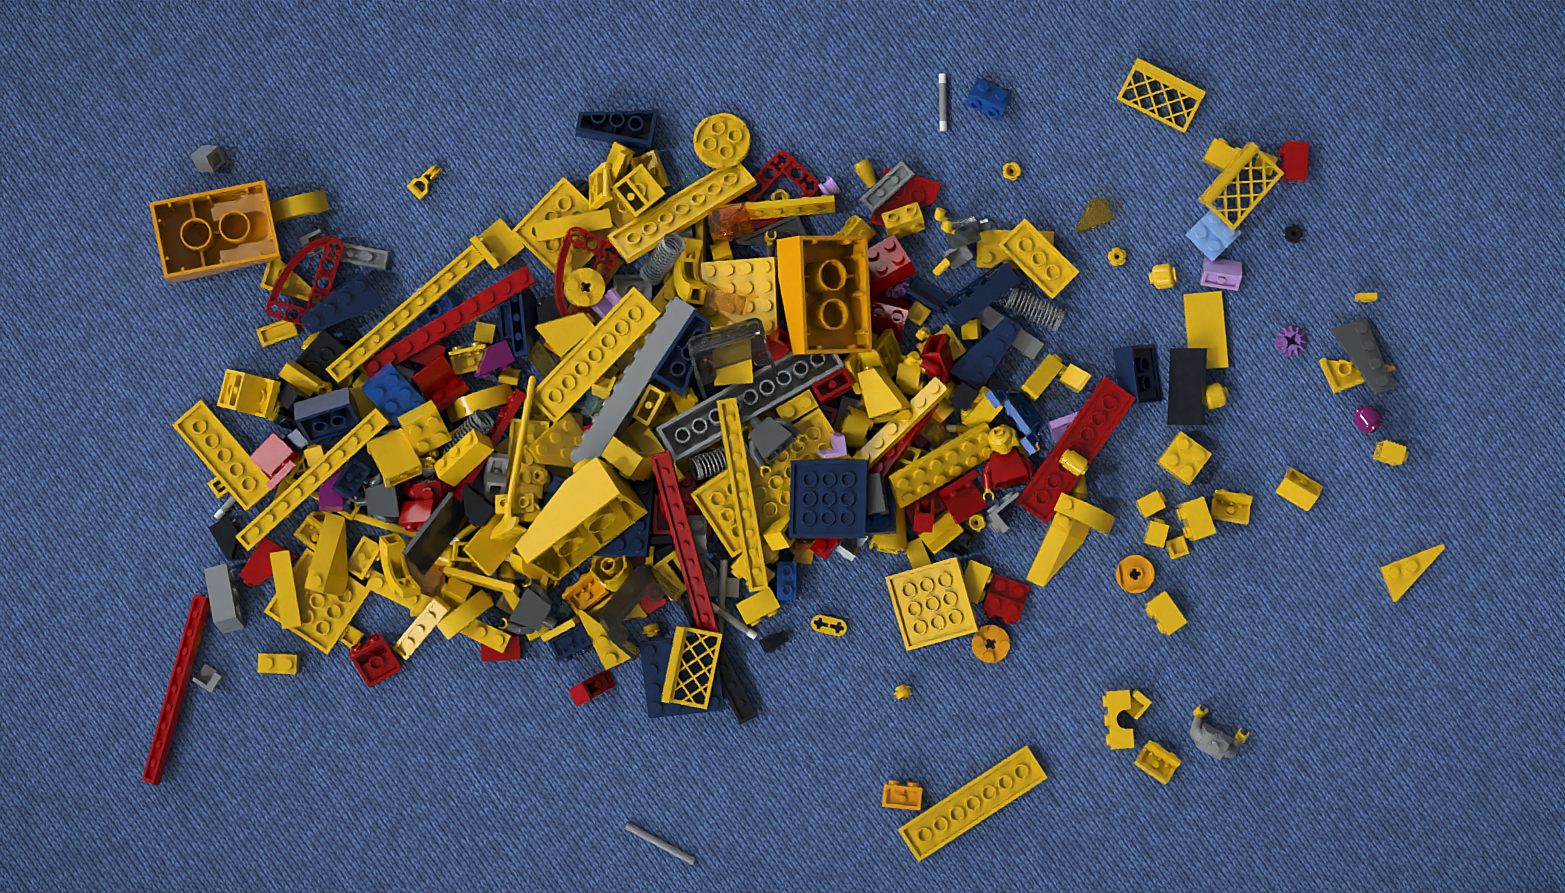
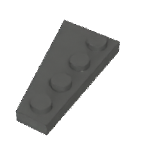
(1364, 353)

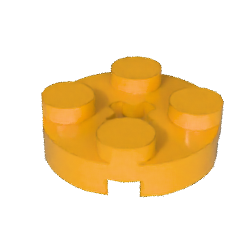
(1143, 580)
(993, 633)

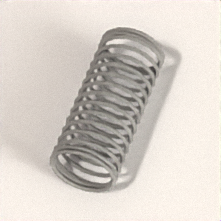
(663, 273)
(1061, 312)
(478, 421)
(698, 467)

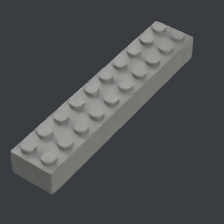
(628, 392)
(701, 426)

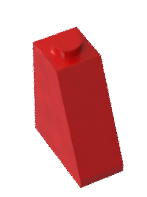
(259, 565)

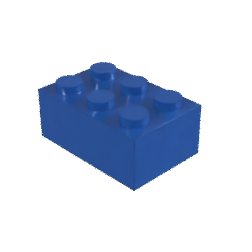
(393, 393)

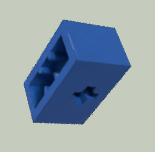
(786, 580)

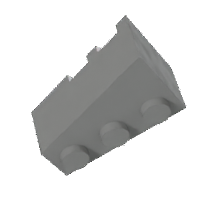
(224, 598)

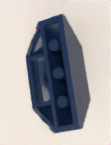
(518, 321)

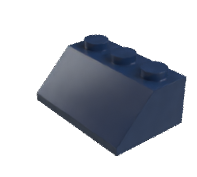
(1138, 372)
(327, 415)

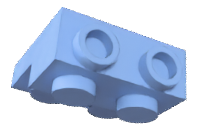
(1212, 234)

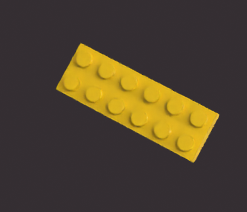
(223, 455)
(941, 465)

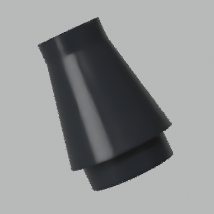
(773, 641)

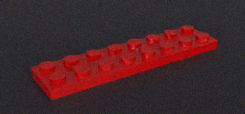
(1083, 435)

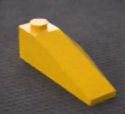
(1058, 545)

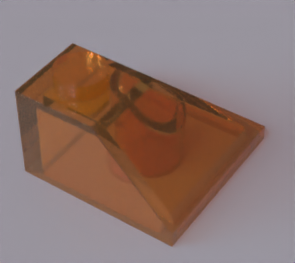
(730, 222)

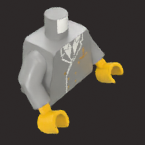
(1212, 740)

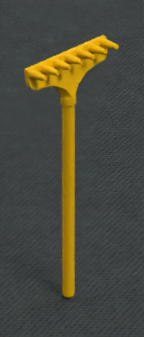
(509, 524)

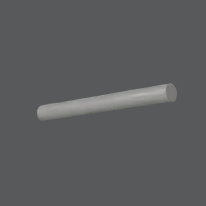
(722, 591)
(659, 843)

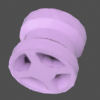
(829, 187)

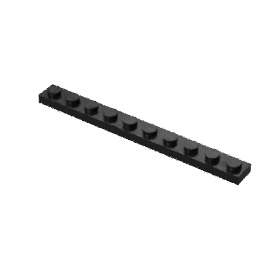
(731, 682)

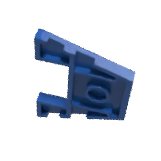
(1022, 412)

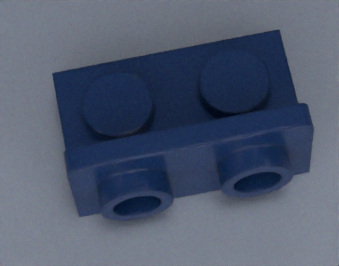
(351, 479)
(570, 643)

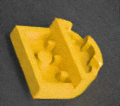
(310, 529)

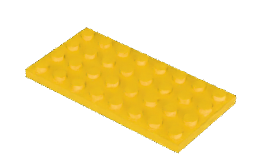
(770, 492)

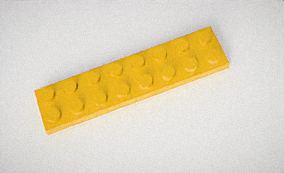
(680, 211)
(595, 354)
(972, 803)

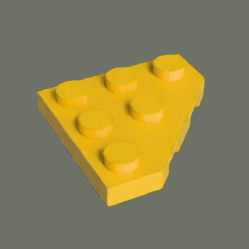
(557, 443)

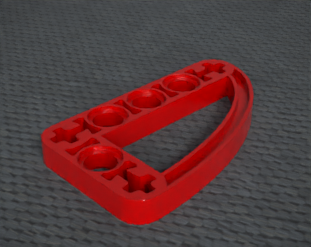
(766, 183)
(561, 260)
(315, 290)

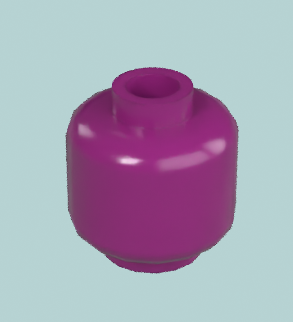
(1367, 419)

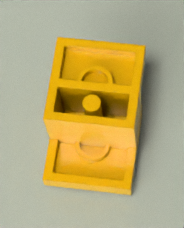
(633, 196)
(884, 355)
(249, 394)

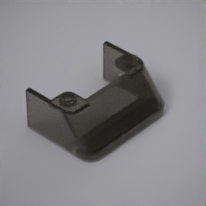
(728, 347)
(641, 582)

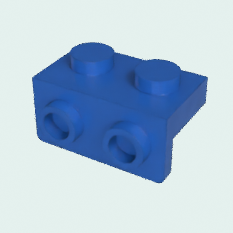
(988, 98)

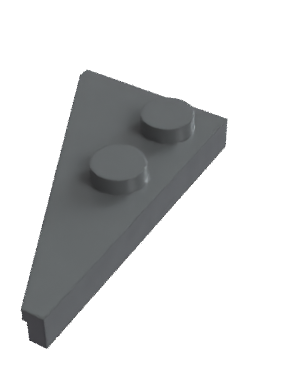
(784, 228)

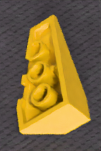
(329, 563)

